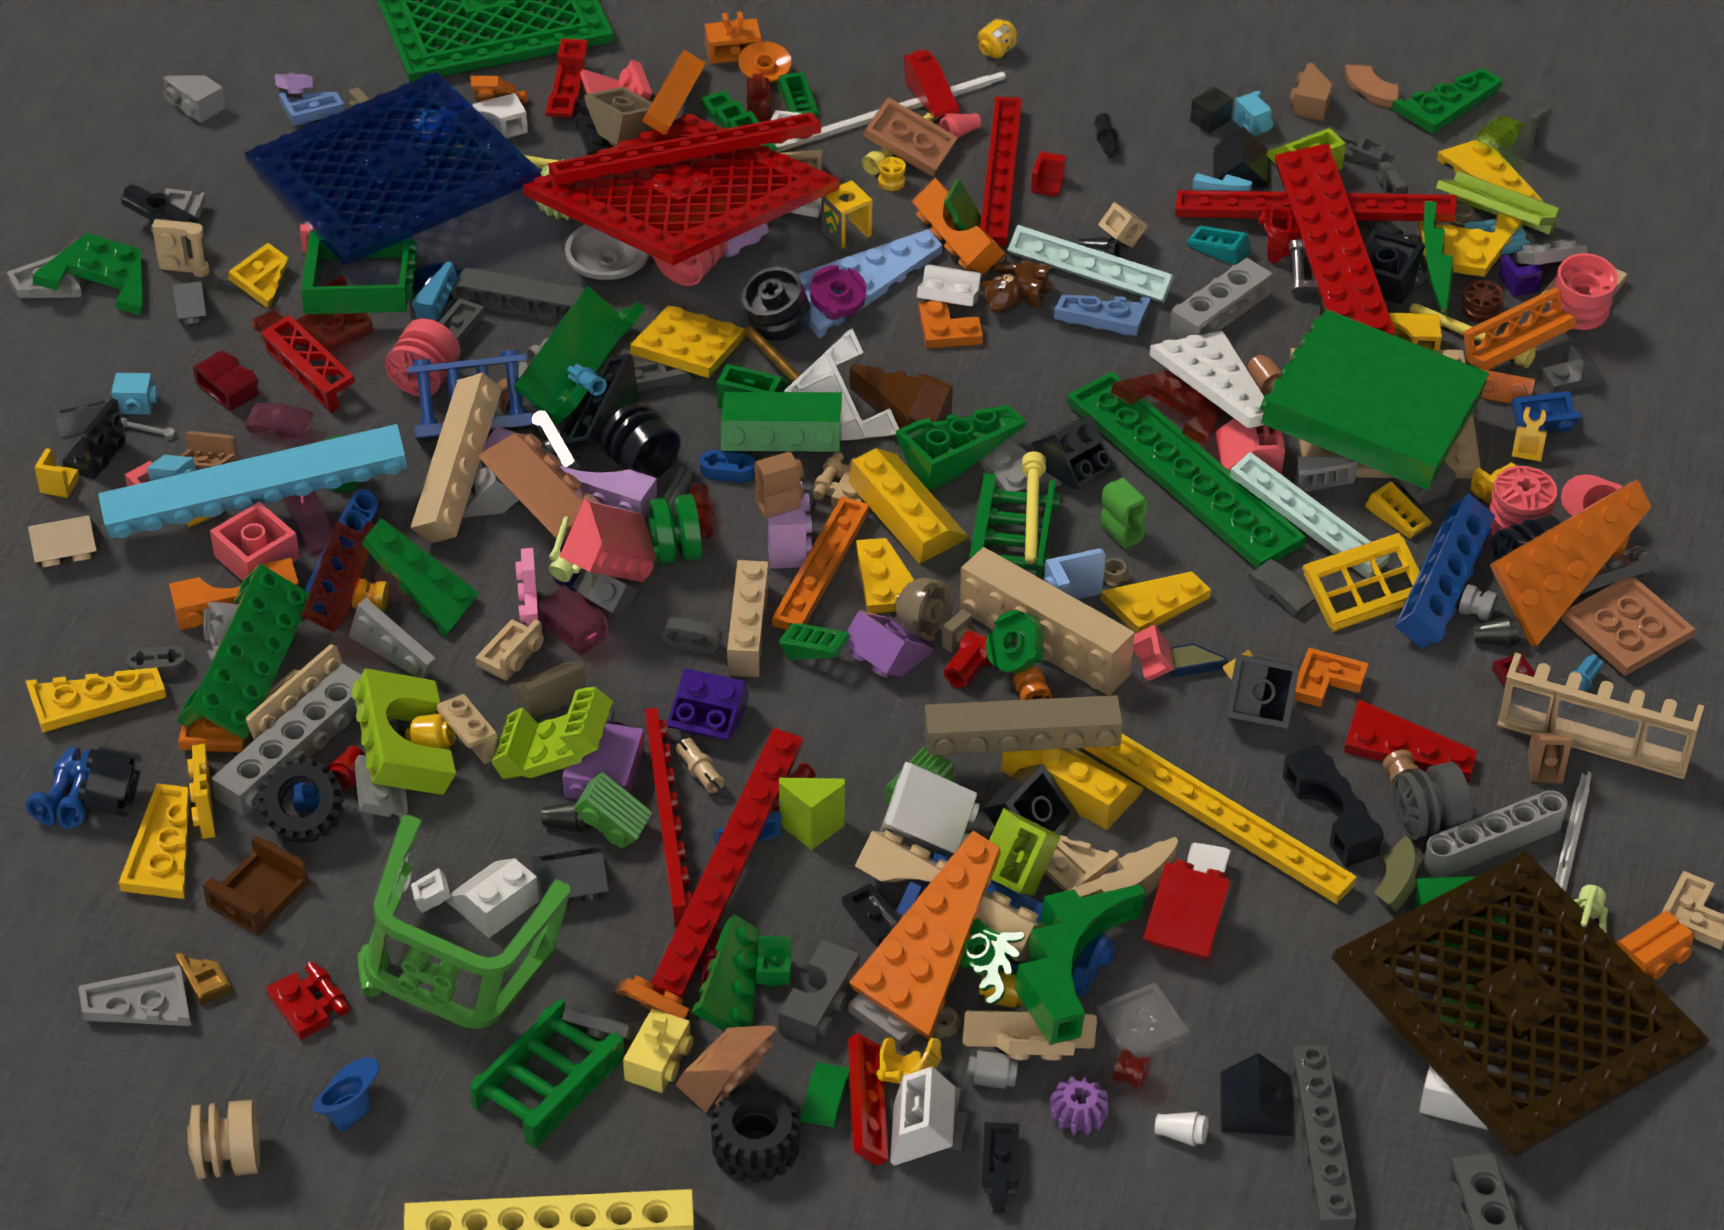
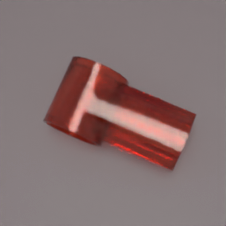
(759, 96)

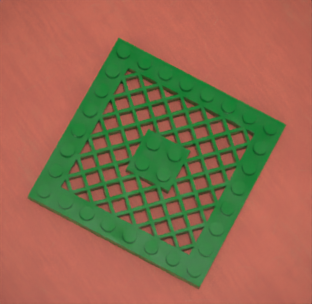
(418, 59)

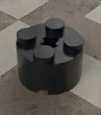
(110, 781)

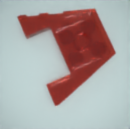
(328, 329)
(1177, 394)

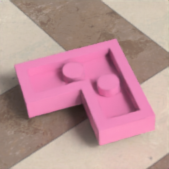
(528, 589)

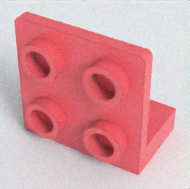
(631, 78)

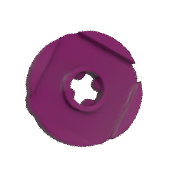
(834, 304)

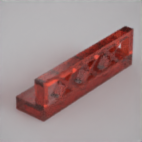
(349, 576)

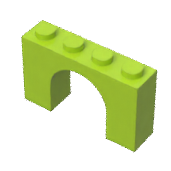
(389, 756)

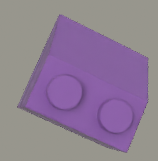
(885, 645)

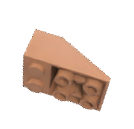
(725, 1064)

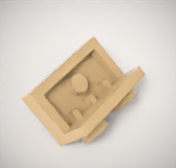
(510, 648)
(470, 726)

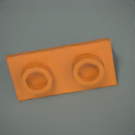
(1505, 387)

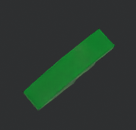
(727, 113)
(1438, 265)

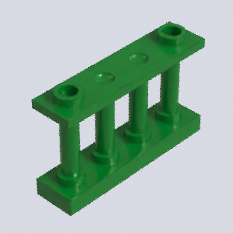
(988, 515)
(560, 1099)

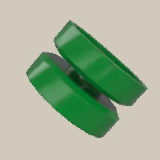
(680, 529)

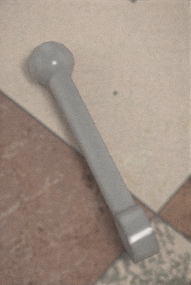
(168, 433)

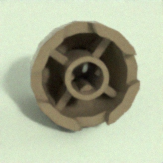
(924, 607)

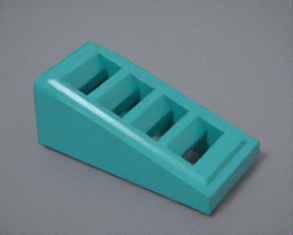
(1229, 245)

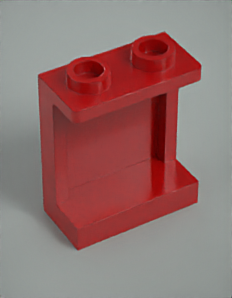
(1187, 910)

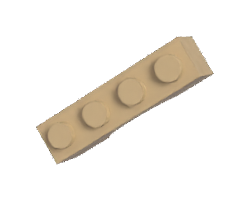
(746, 621)

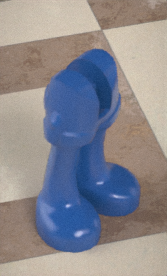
(70, 810)

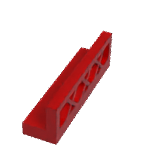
(308, 376)

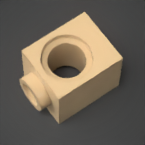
(1123, 225)

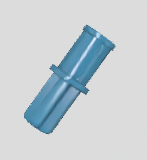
(587, 378)
(1588, 670)

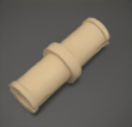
(700, 765)

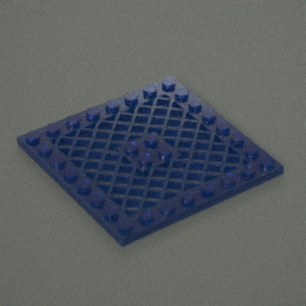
(391, 167)

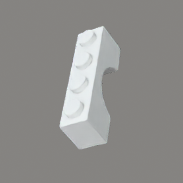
(504, 114)

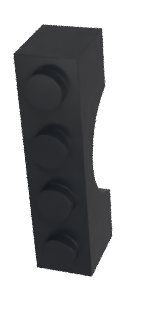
(1315, 777)

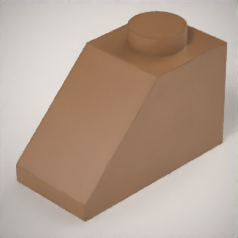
(1548, 757)

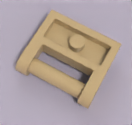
(172, 248)

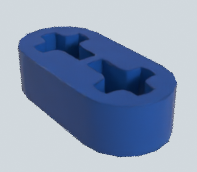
(727, 466)

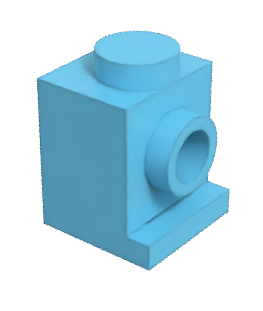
(1253, 113)

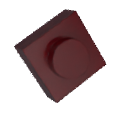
(1501, 668)

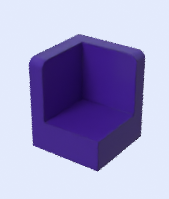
(1519, 279)

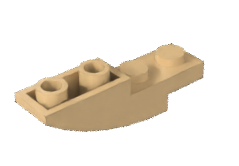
(1135, 868)

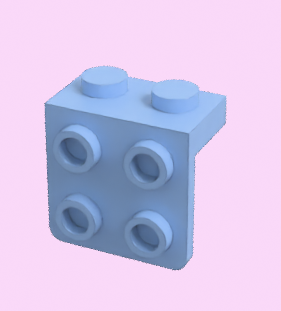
(1077, 573)

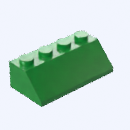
(781, 421)

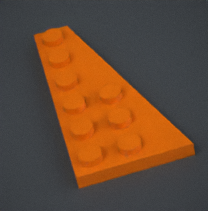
(1557, 565)
(924, 949)

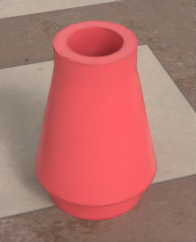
(960, 123)

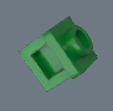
(774, 961)

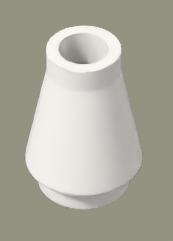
(1183, 1127)

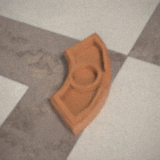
(1367, 83)

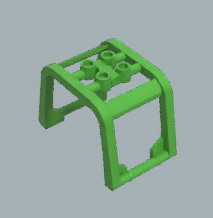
(541, 928)

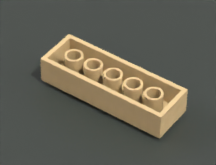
(1074, 634)

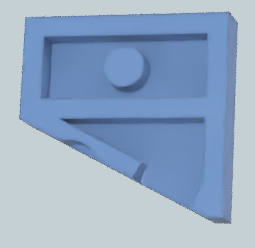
(311, 107)

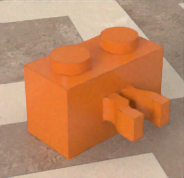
(728, 38)

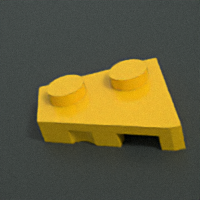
(260, 274)

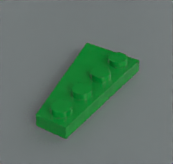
(1448, 101)

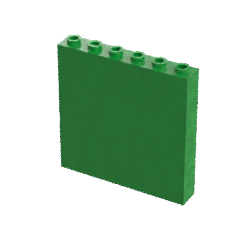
(1374, 398)

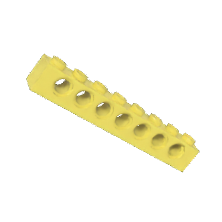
(562, 1212)

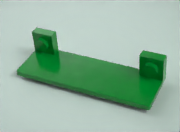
(580, 338)
(248, 652)

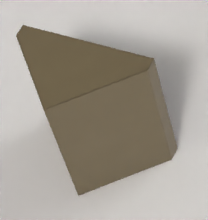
(549, 688)

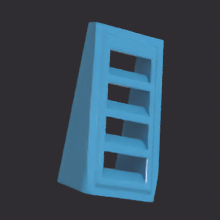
(435, 295)

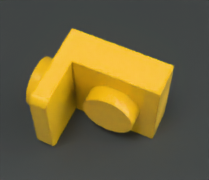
(1483, 483)

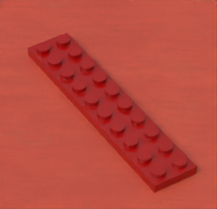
(1332, 236)

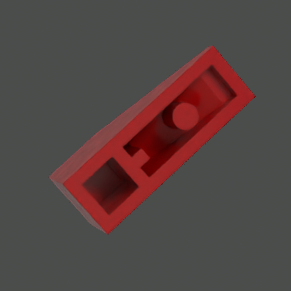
(929, 83)

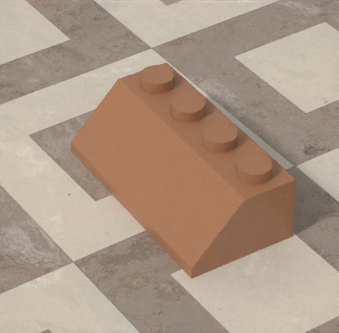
(537, 480)

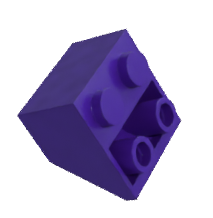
(708, 704)

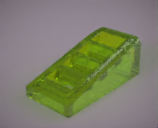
(1500, 132)

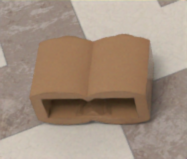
(778, 484)

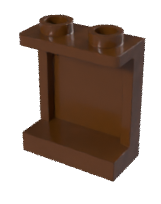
(258, 886)

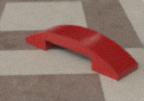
(568, 81)

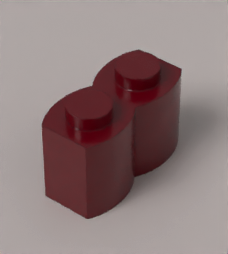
(226, 380)

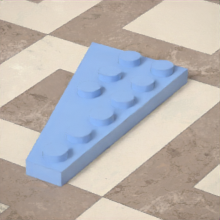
(879, 268)

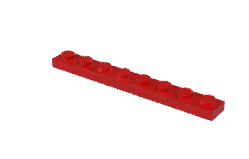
(1001, 168)
(667, 803)

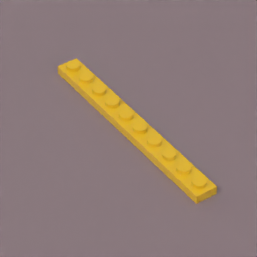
(1228, 818)

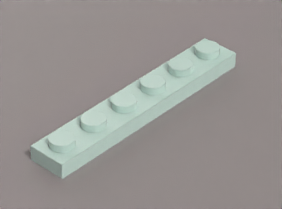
(1090, 264)
(1301, 509)

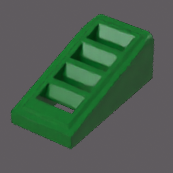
(796, 81)
(811, 642)

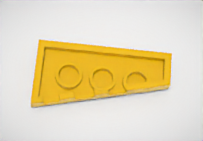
(160, 848)

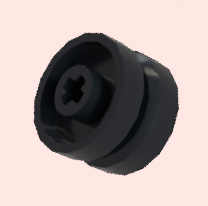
(776, 303)

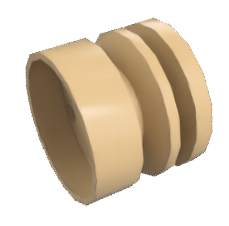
(225, 1139)

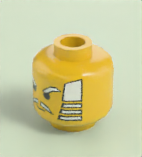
(997, 38)

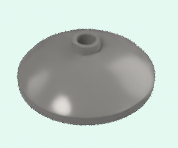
(601, 255)

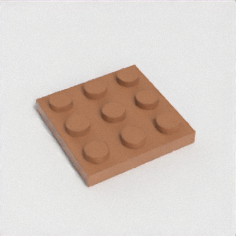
(1628, 625)

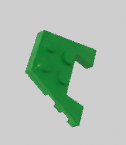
(101, 262)

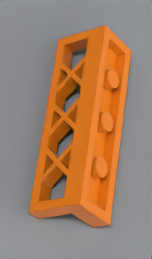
(1516, 337)

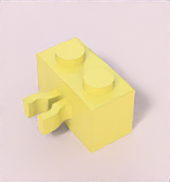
(657, 1050)

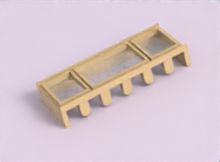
(1599, 723)

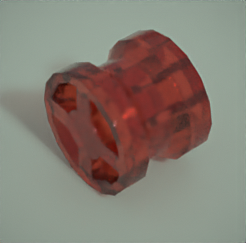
(1131, 1069)

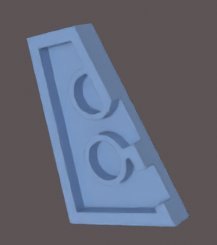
(1108, 315)

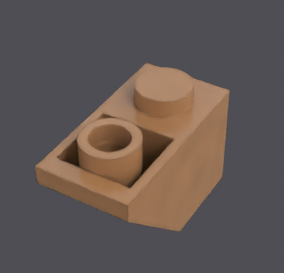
(1312, 94)

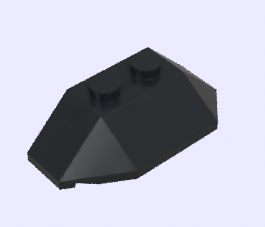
(593, 412)

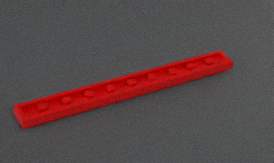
(683, 148)
(1364, 205)
(726, 864)

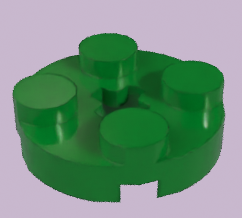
(1029, 646)

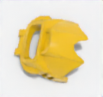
(896, 1066)

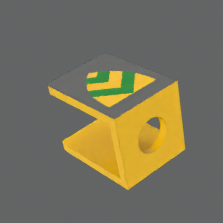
(834, 211)

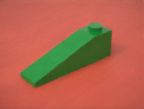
(948, 447)

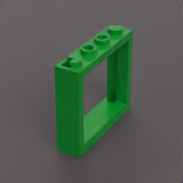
(362, 298)

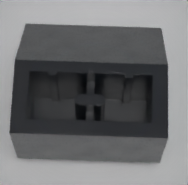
(1075, 453)

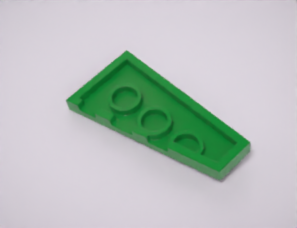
(431, 584)
(730, 988)

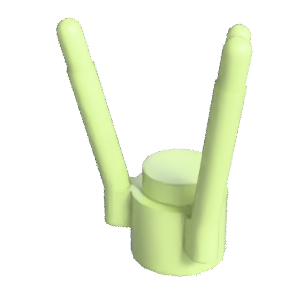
(561, 568)
(1592, 901)

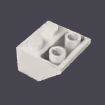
(922, 1116)

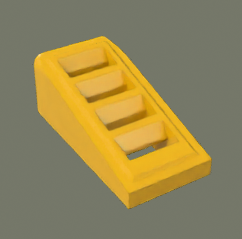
(1397, 499)

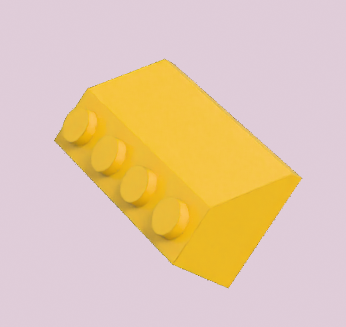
(904, 504)
(1089, 786)

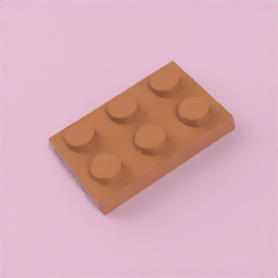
(910, 136)

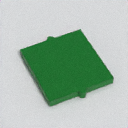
(962, 207)

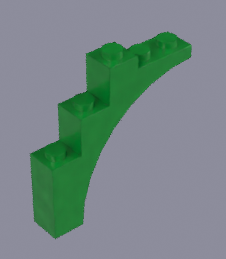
(1071, 925)

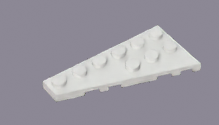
(1215, 371)

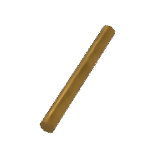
(775, 357)

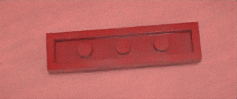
(867, 1100)

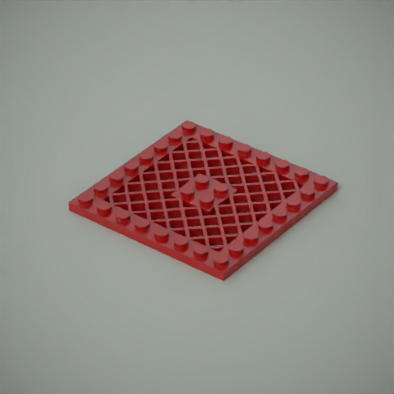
(689, 204)

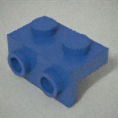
(1558, 407)

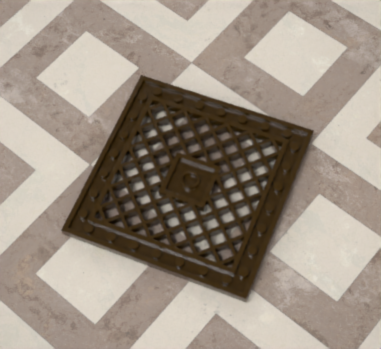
(1520, 1002)

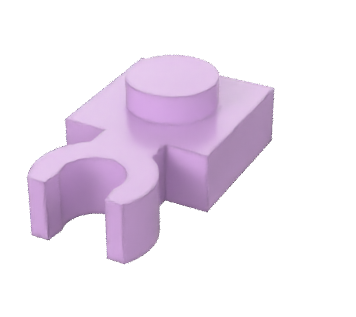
(293, 83)

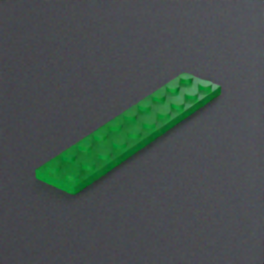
(1188, 473)

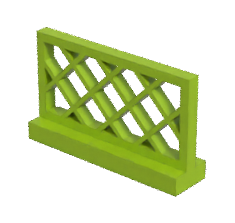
(1501, 200)

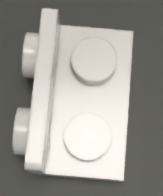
(949, 285)

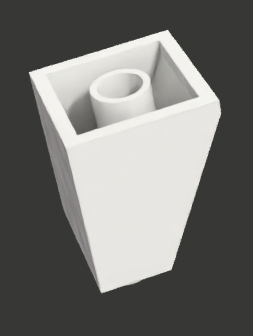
(930, 810)

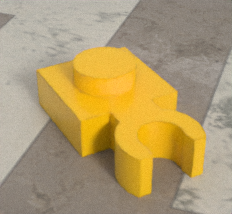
(1529, 440)

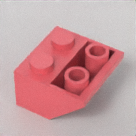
(1237, 440)

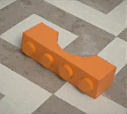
(974, 246)
(192, 595)

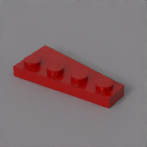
(1379, 733)

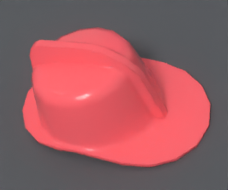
(1584, 491)

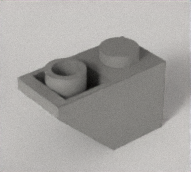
(195, 95)
(488, 495)

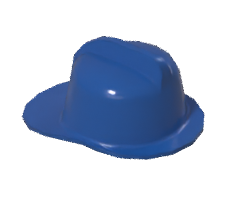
(348, 1093)

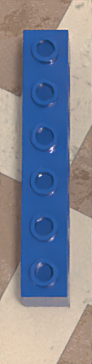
(1445, 572)

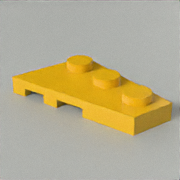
(881, 574)
(201, 791)

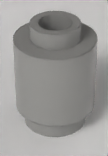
(992, 1069)

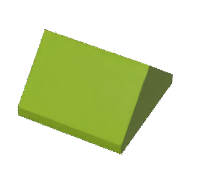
(812, 808)

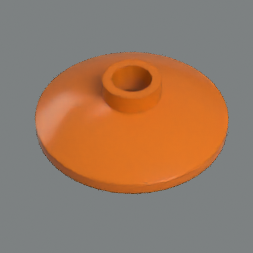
(764, 58)

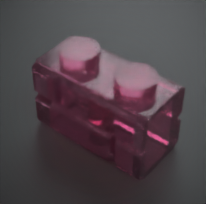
(573, 619)

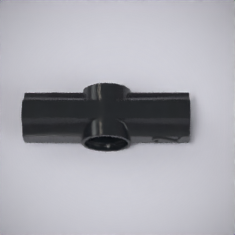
(154, 206)

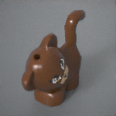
(1009, 290)

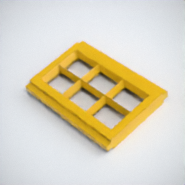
(1353, 557)

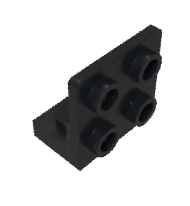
(98, 442)

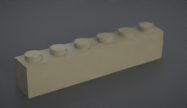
(1022, 725)

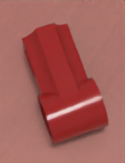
(968, 660)

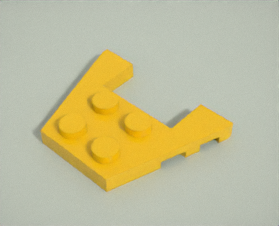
(1475, 249)

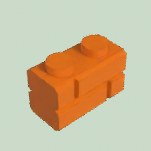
(1658, 944)

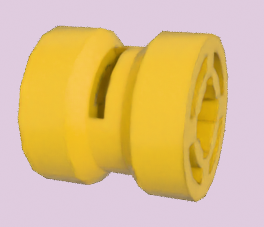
(375, 592)

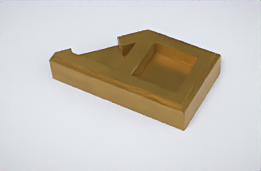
(204, 978)

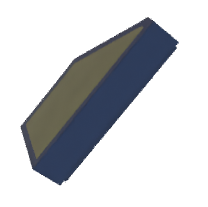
(1194, 659)

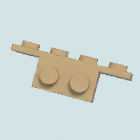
(292, 690)
(1020, 1036)

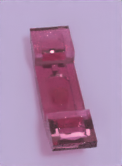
(310, 520)

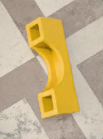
(1418, 328)

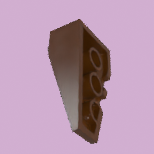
(906, 396)

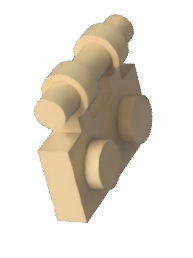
(825, 486)

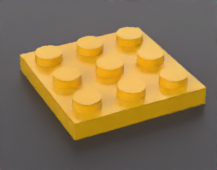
(688, 341)

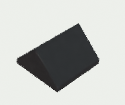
(1241, 157)
(1255, 1098)

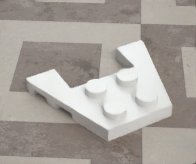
(825, 377)

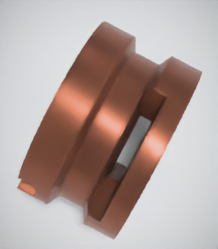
(1481, 302)

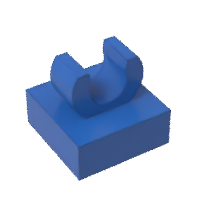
(306, 797)

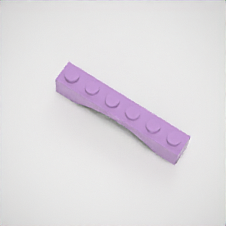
(620, 488)

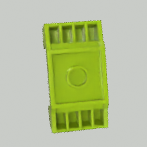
(554, 744)

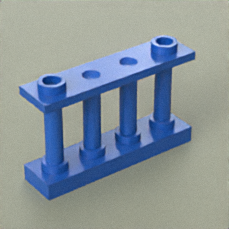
(429, 425)

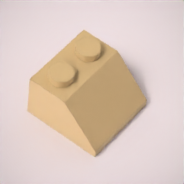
(62, 539)

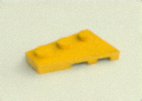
(1155, 600)

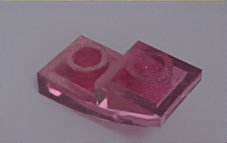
(282, 419)

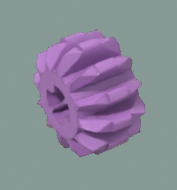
(1079, 1105)

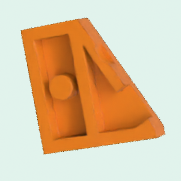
(641, 991)

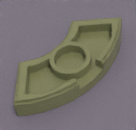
(1400, 874)

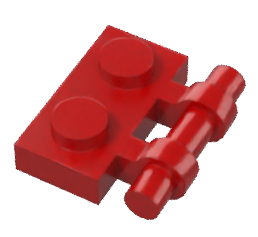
(299, 1007)

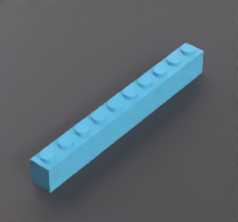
(252, 481)

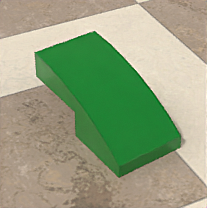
(825, 1094)

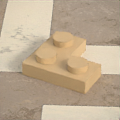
(1688, 906)

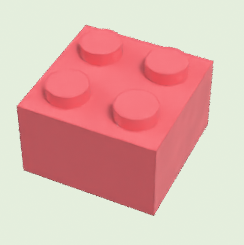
(253, 539)

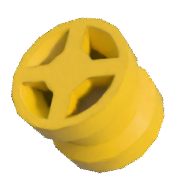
(891, 174)

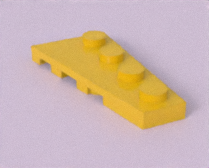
(1487, 164)
(79, 700)

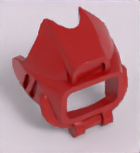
(1274, 222)

